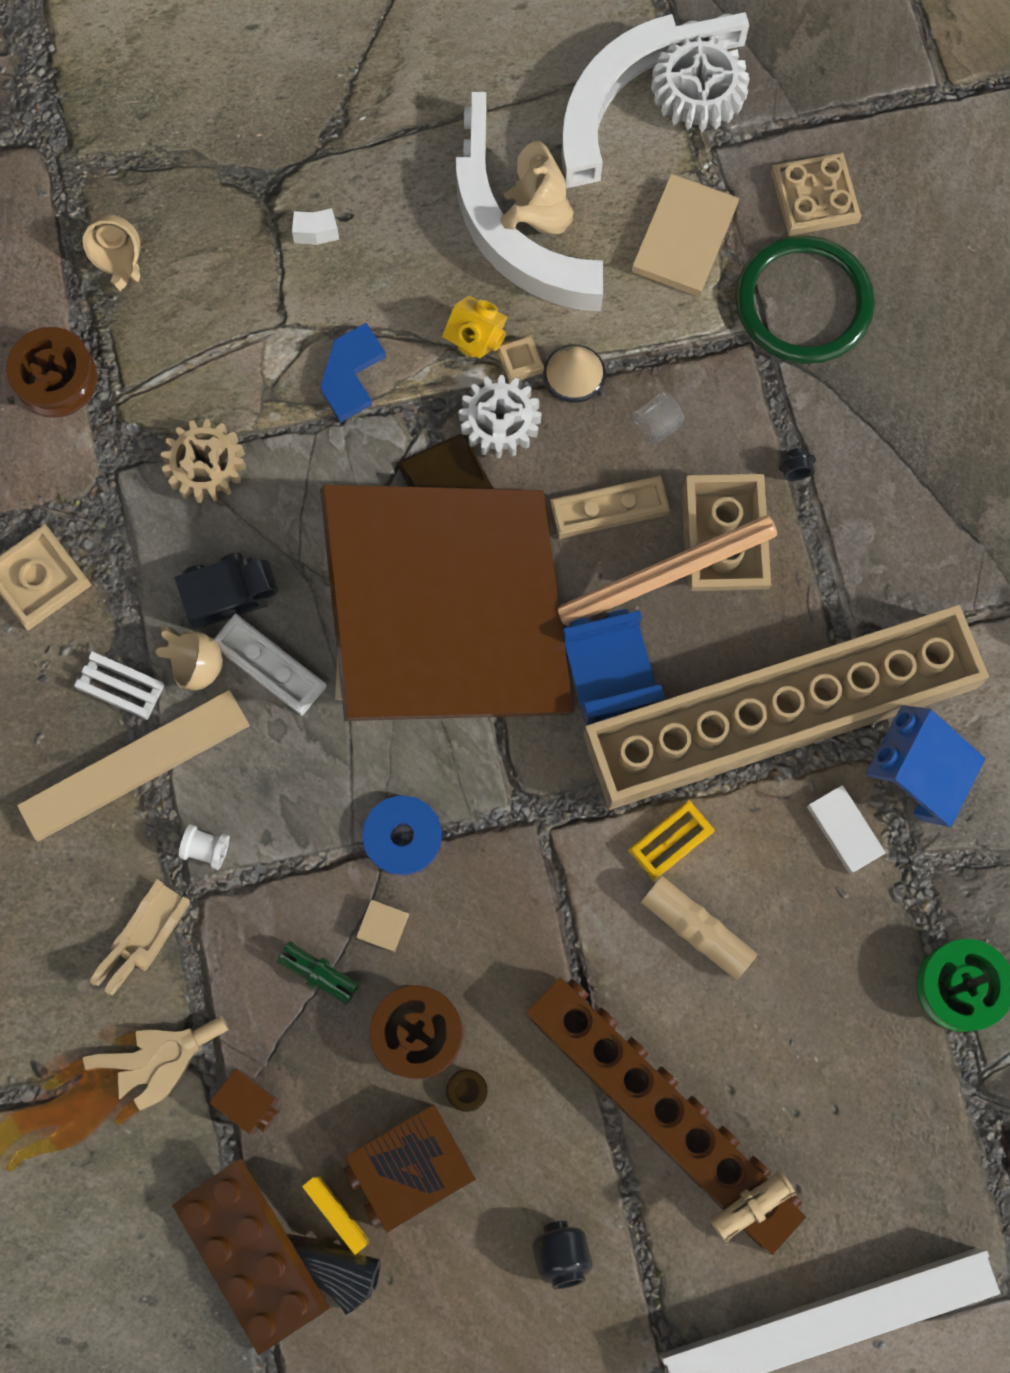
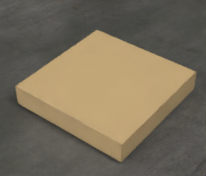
(39, 577)

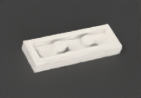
(269, 665)

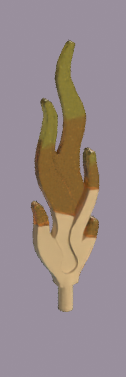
(104, 1084)

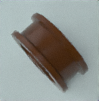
(54, 351)
(398, 1059)

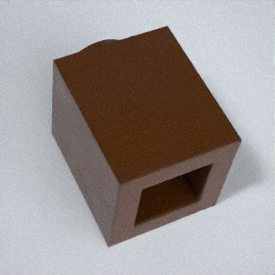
(246, 1102)

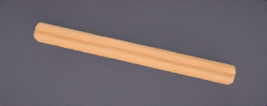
(669, 570)

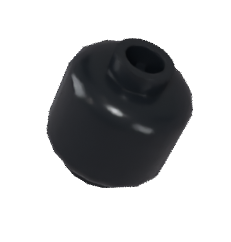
(562, 1255)

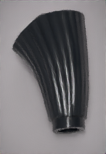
(341, 1274)

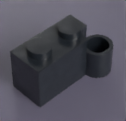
(225, 588)

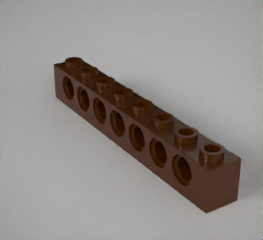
(701, 1167)

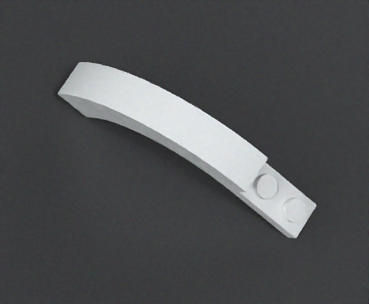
(613, 69)
(526, 264)

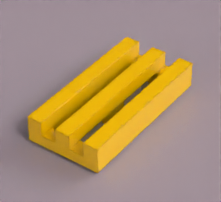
(645, 862)
(336, 1214)

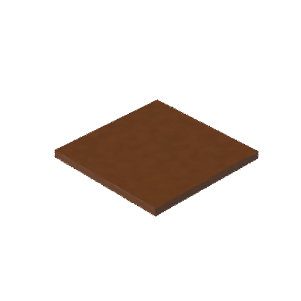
(444, 603)

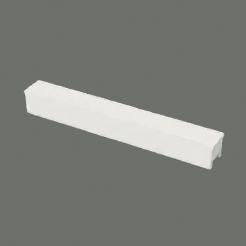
(841, 1318)

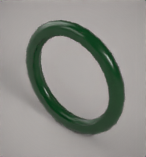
(794, 353)

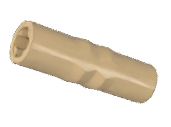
(699, 928)

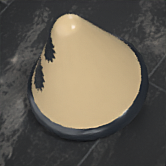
(574, 373)

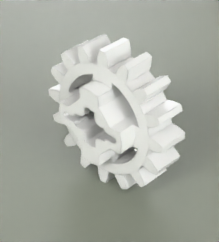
(483, 415)

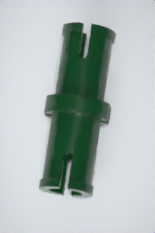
(318, 973)

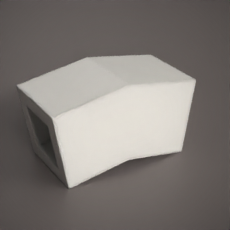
(314, 227)

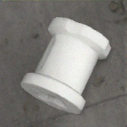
(204, 846)

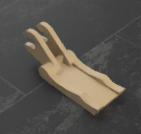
(143, 935)

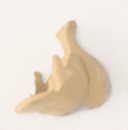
(539, 193)

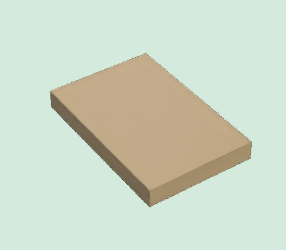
(685, 235)

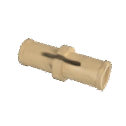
(752, 1206)

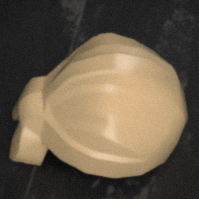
(114, 248)
(193, 656)

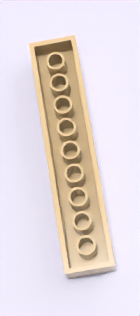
(784, 707)

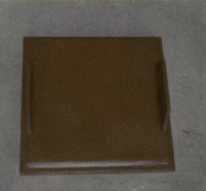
(445, 466)

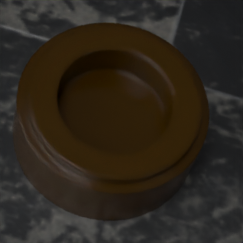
(466, 1090)

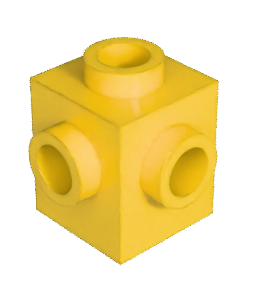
(475, 327)

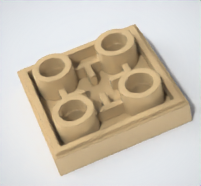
(815, 194)

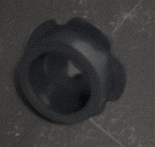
(797, 464)

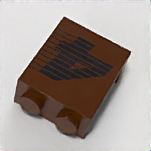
(408, 1169)

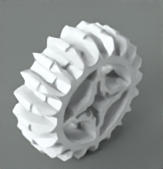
(681, 90)

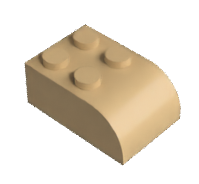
(715, 507)

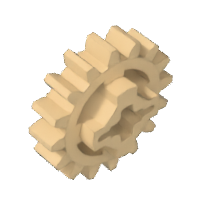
(194, 475)

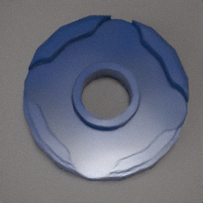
(398, 812)

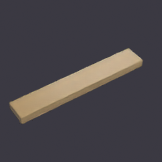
(133, 766)

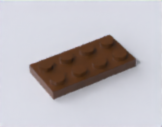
(250, 1256)

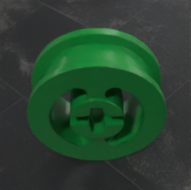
(953, 957)

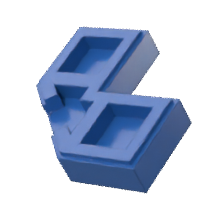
(348, 357)

